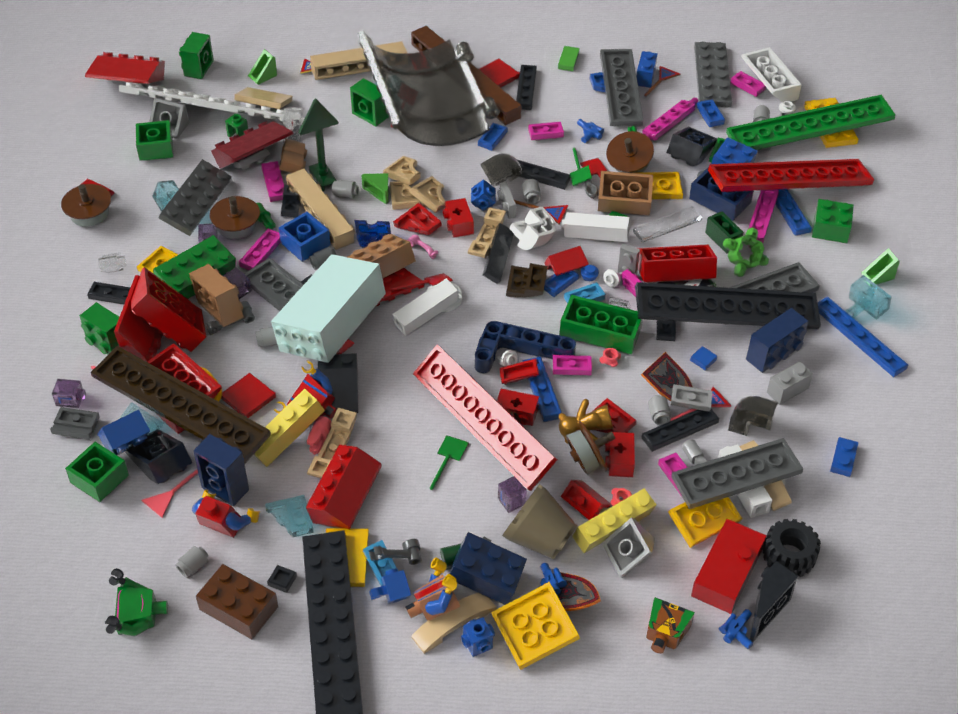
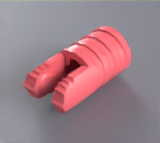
(318, 434)

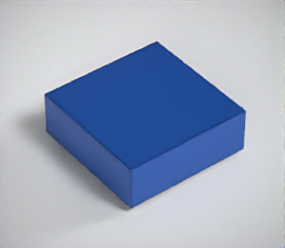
(703, 358)

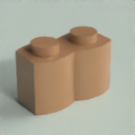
(292, 156)

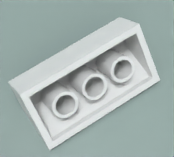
(773, 74)

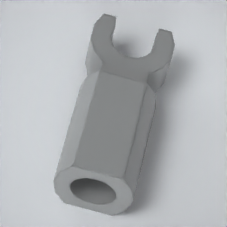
(693, 452)

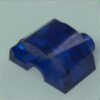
(370, 233)

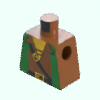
(668, 625)

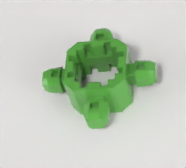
(735, 257)

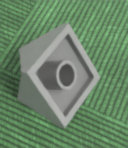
(175, 112)
(628, 546)

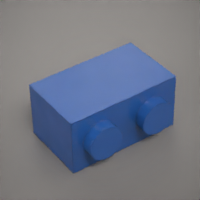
(646, 69)

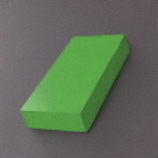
(568, 58)

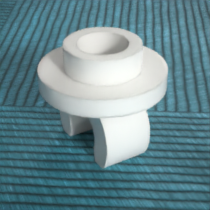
(786, 107)
(612, 277)
(508, 358)

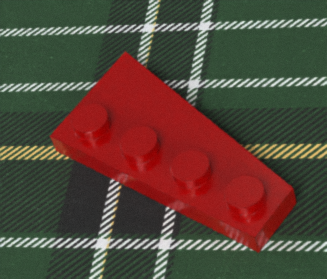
(397, 279)

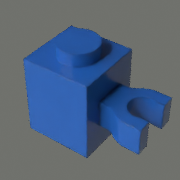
(394, 587)

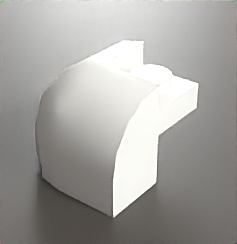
(535, 229)

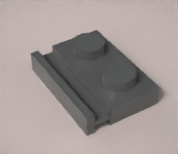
(75, 423)

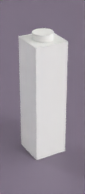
(596, 227)
(426, 306)
(756, 500)

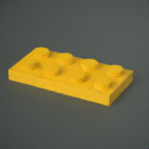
(835, 139)

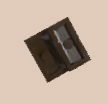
(526, 281)

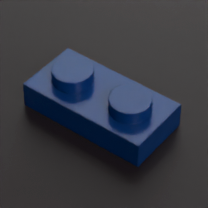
(710, 113)
(844, 457)

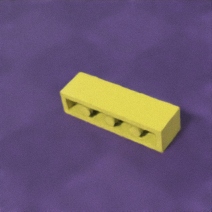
(289, 425)
(603, 525)

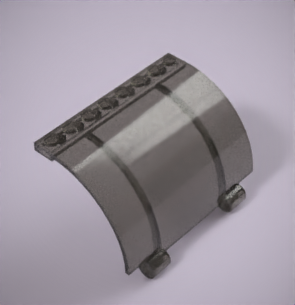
(431, 92)

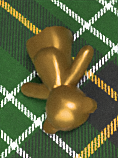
(595, 420)

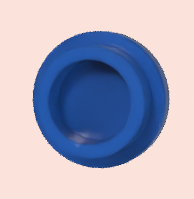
(589, 272)

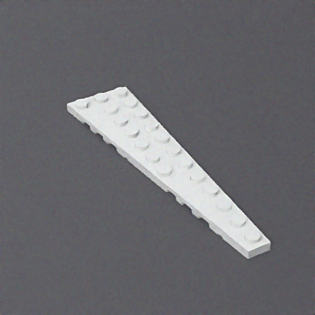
(201, 100)

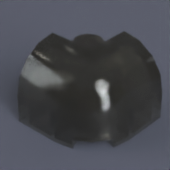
(501, 168)
(752, 411)

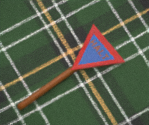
(664, 74)
(556, 212)

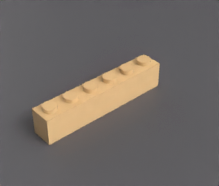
(347, 61)
(320, 207)

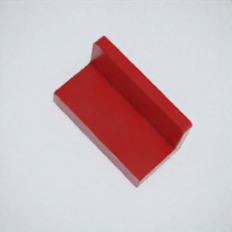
(567, 261)
(584, 499)

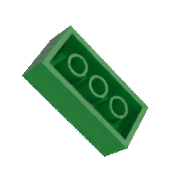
(177, 269)
(600, 324)

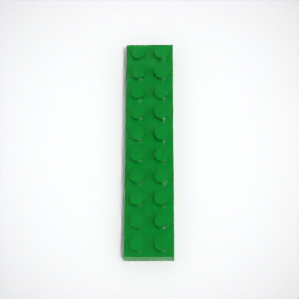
(812, 123)

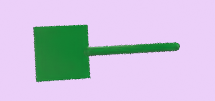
(581, 174)
(450, 448)

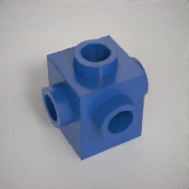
(483, 195)
(478, 636)

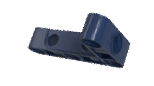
(521, 339)

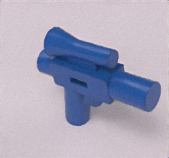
(590, 130)
(555, 579)
(737, 629)

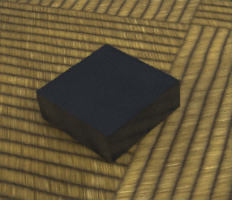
(282, 578)

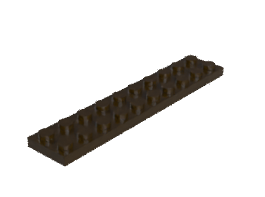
(179, 402)

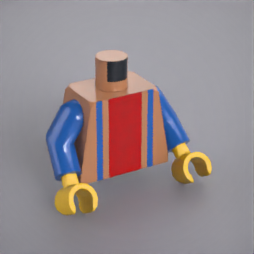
(436, 596)

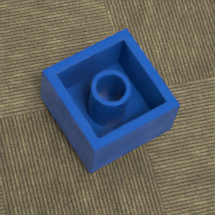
(734, 152)
(304, 236)
(124, 432)

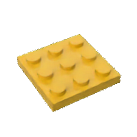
(535, 625)

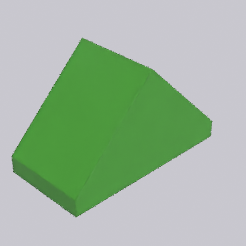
(264, 68)
(377, 185)
(883, 268)

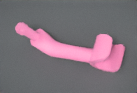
(414, 239)

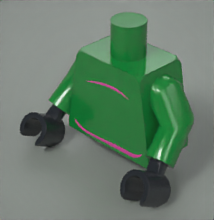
(134, 607)

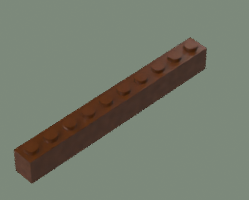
(509, 109)

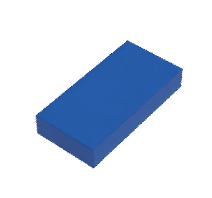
(493, 137)
(556, 284)

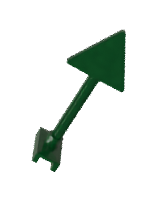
(316, 120)

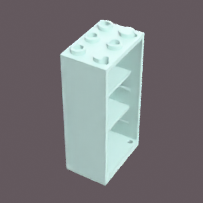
(328, 308)

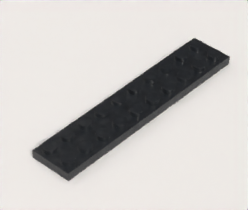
(722, 304)
(331, 625)

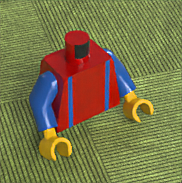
(319, 387)
(221, 516)

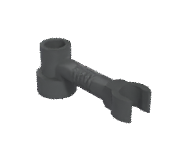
(215, 326)
(410, 550)

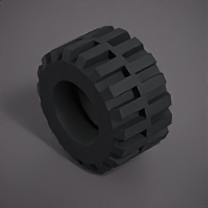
(796, 535)

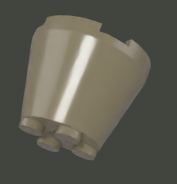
(541, 524)

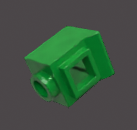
(236, 124)

